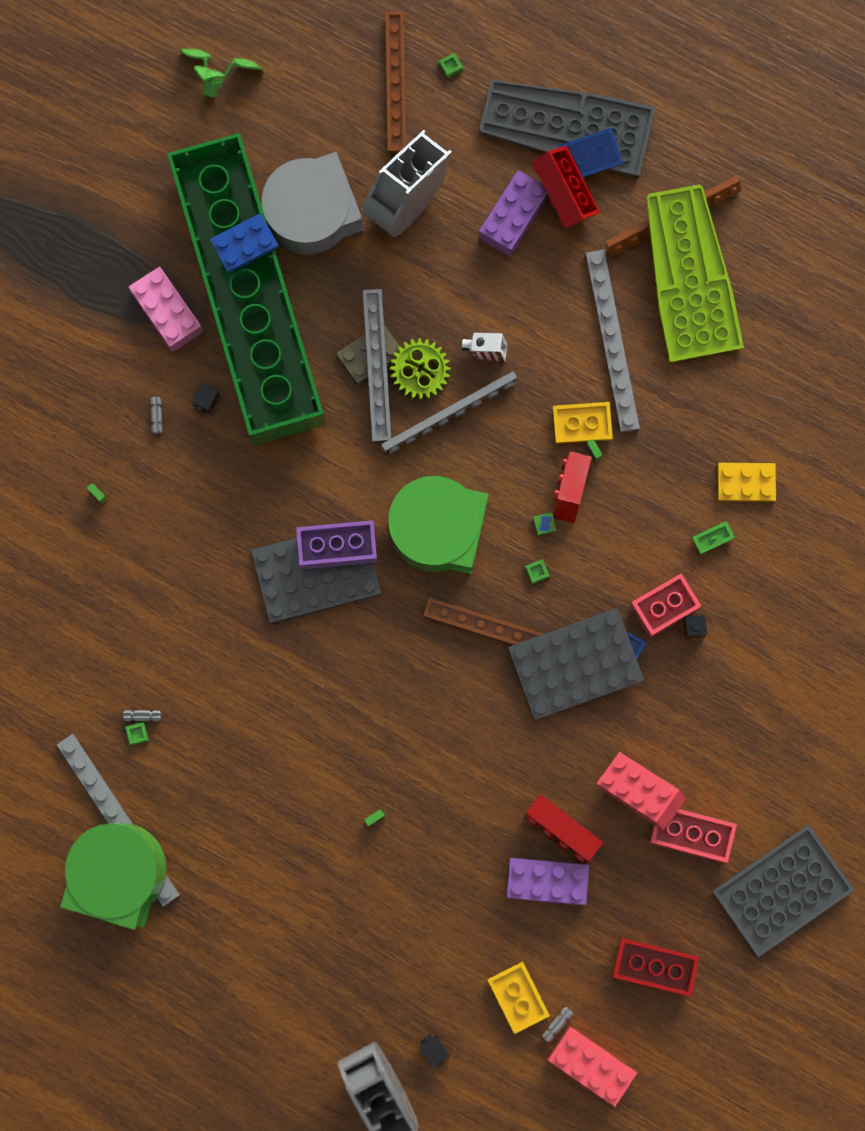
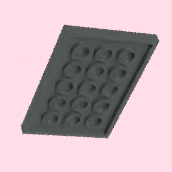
(298, 592)
(576, 663)
(783, 891)

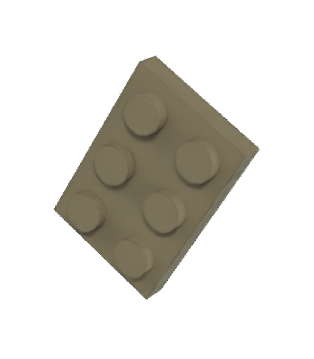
(355, 360)

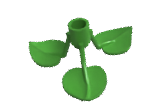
(211, 77)

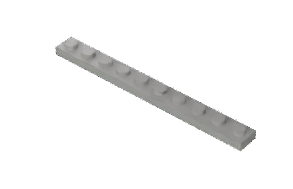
(612, 341)
(103, 797)

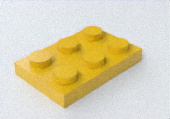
(582, 423)
(747, 482)
(518, 997)

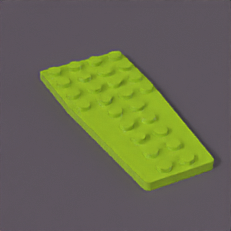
(690, 276)

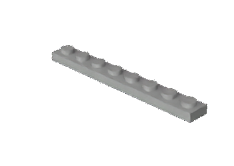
(376, 365)
(443, 416)

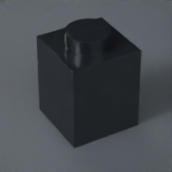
(205, 398)
(695, 627)
(433, 1050)

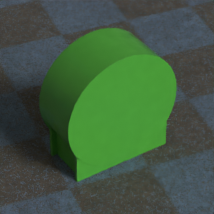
(437, 524)
(114, 874)

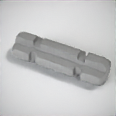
(156, 415)
(141, 715)
(557, 1024)

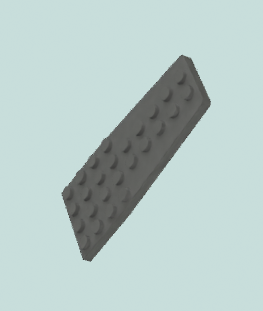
(550, 117)

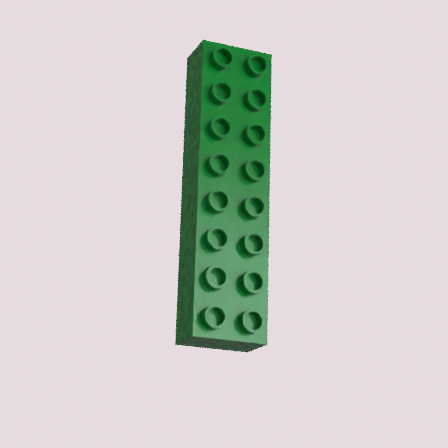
(251, 301)

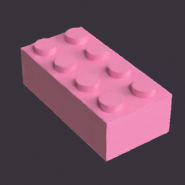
(166, 309)

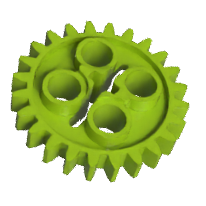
(427, 354)

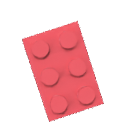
(665, 606)

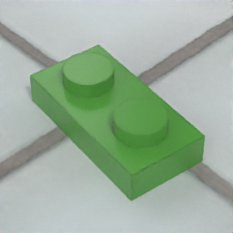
(713, 538)

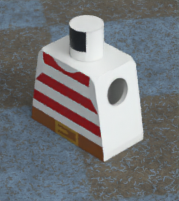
(486, 346)

